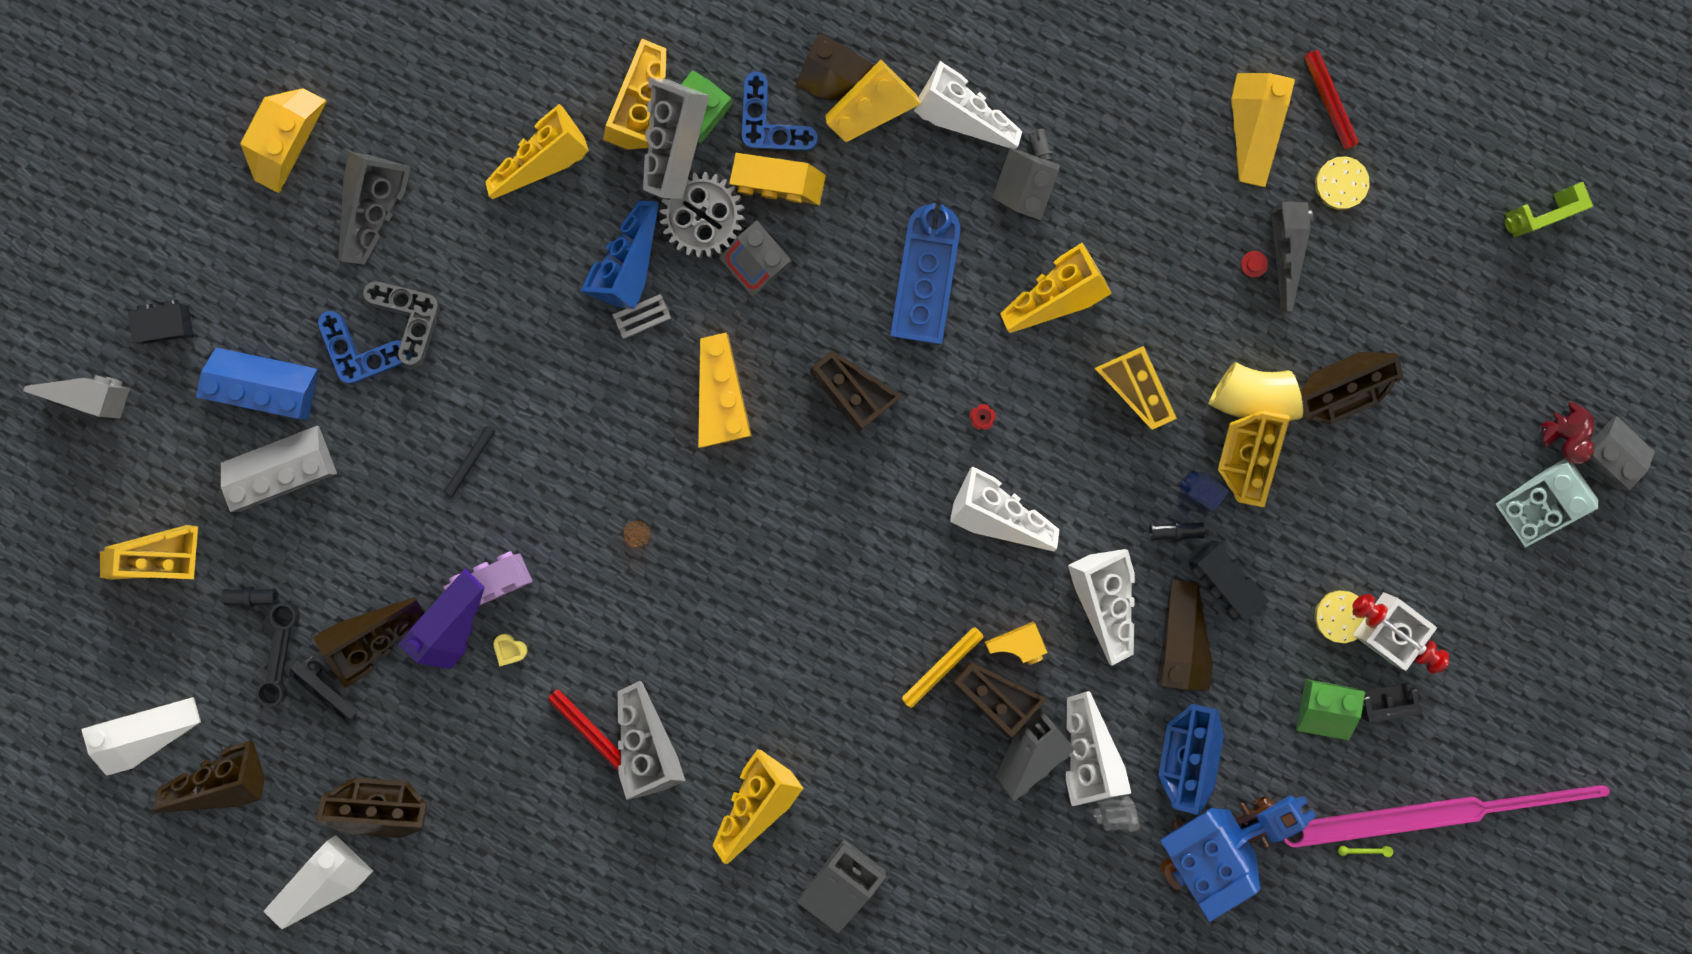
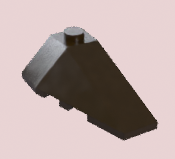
(831, 70)
(1185, 643)

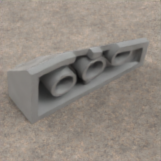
(646, 752)

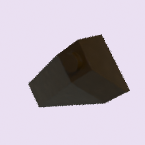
(359, 641)
(224, 783)

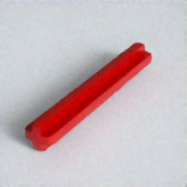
(1331, 99)
(586, 728)

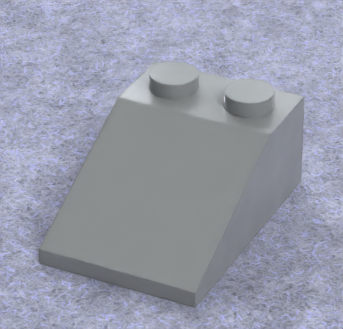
(94, 396)

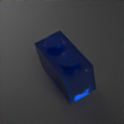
(1203, 491)

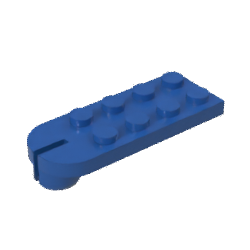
(926, 276)

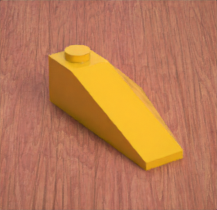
(629, 115)
(548, 151)
(1065, 290)
(763, 798)

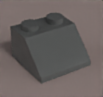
(1026, 183)
(1620, 455)

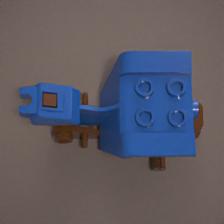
(1215, 852)

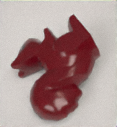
(1577, 431)

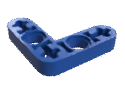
(767, 131)
(359, 361)

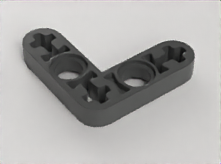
(416, 318)

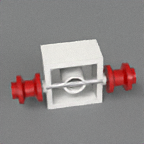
(1397, 633)

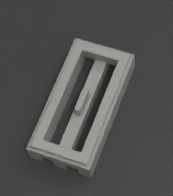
(621, 325)

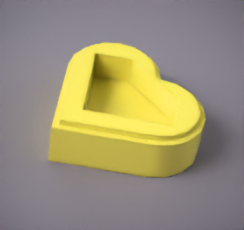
(509, 650)

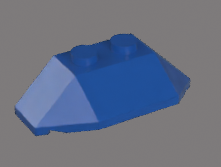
(1191, 757)

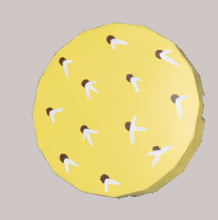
(1342, 183)
(1335, 617)

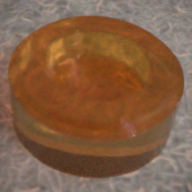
(637, 534)

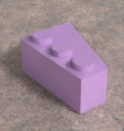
(500, 577)

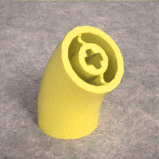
(1252, 391)

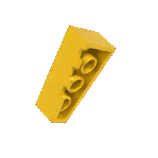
(720, 395)

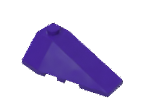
(444, 628)

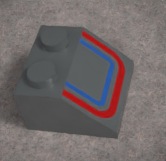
(755, 259)

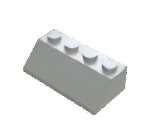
(276, 469)

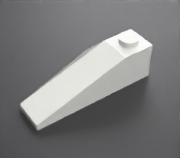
(953, 106)
(993, 513)
(1106, 595)
(133, 738)
(1095, 763)

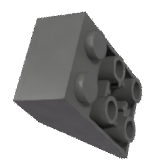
(1032, 755)
(842, 886)

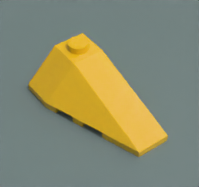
(1259, 114)

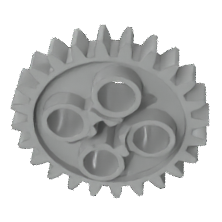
(689, 234)

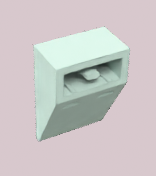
(1548, 502)

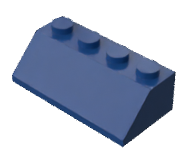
(258, 383)

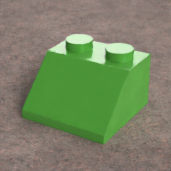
(717, 103)
(1330, 709)

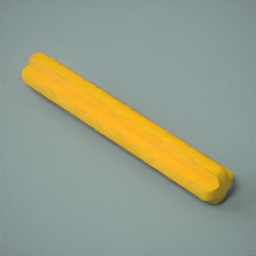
(942, 667)

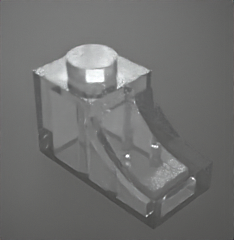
(1117, 814)

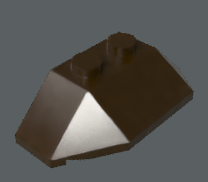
(1350, 386)
(373, 808)

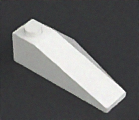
(322, 880)

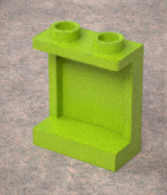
(1570, 201)

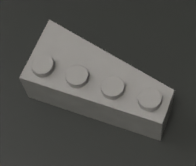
(672, 136)

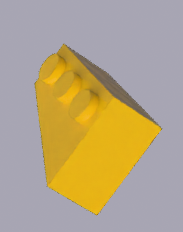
(871, 103)
(777, 178)
(1139, 386)
(154, 556)

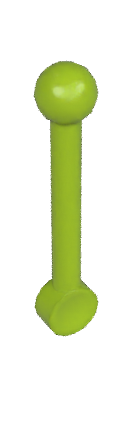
(1386, 851)

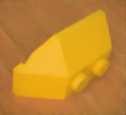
(279, 135)
(1252, 455)

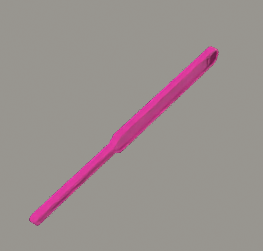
(1428, 815)

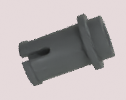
(1040, 147)

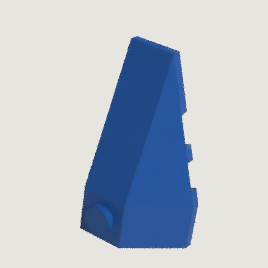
(624, 269)

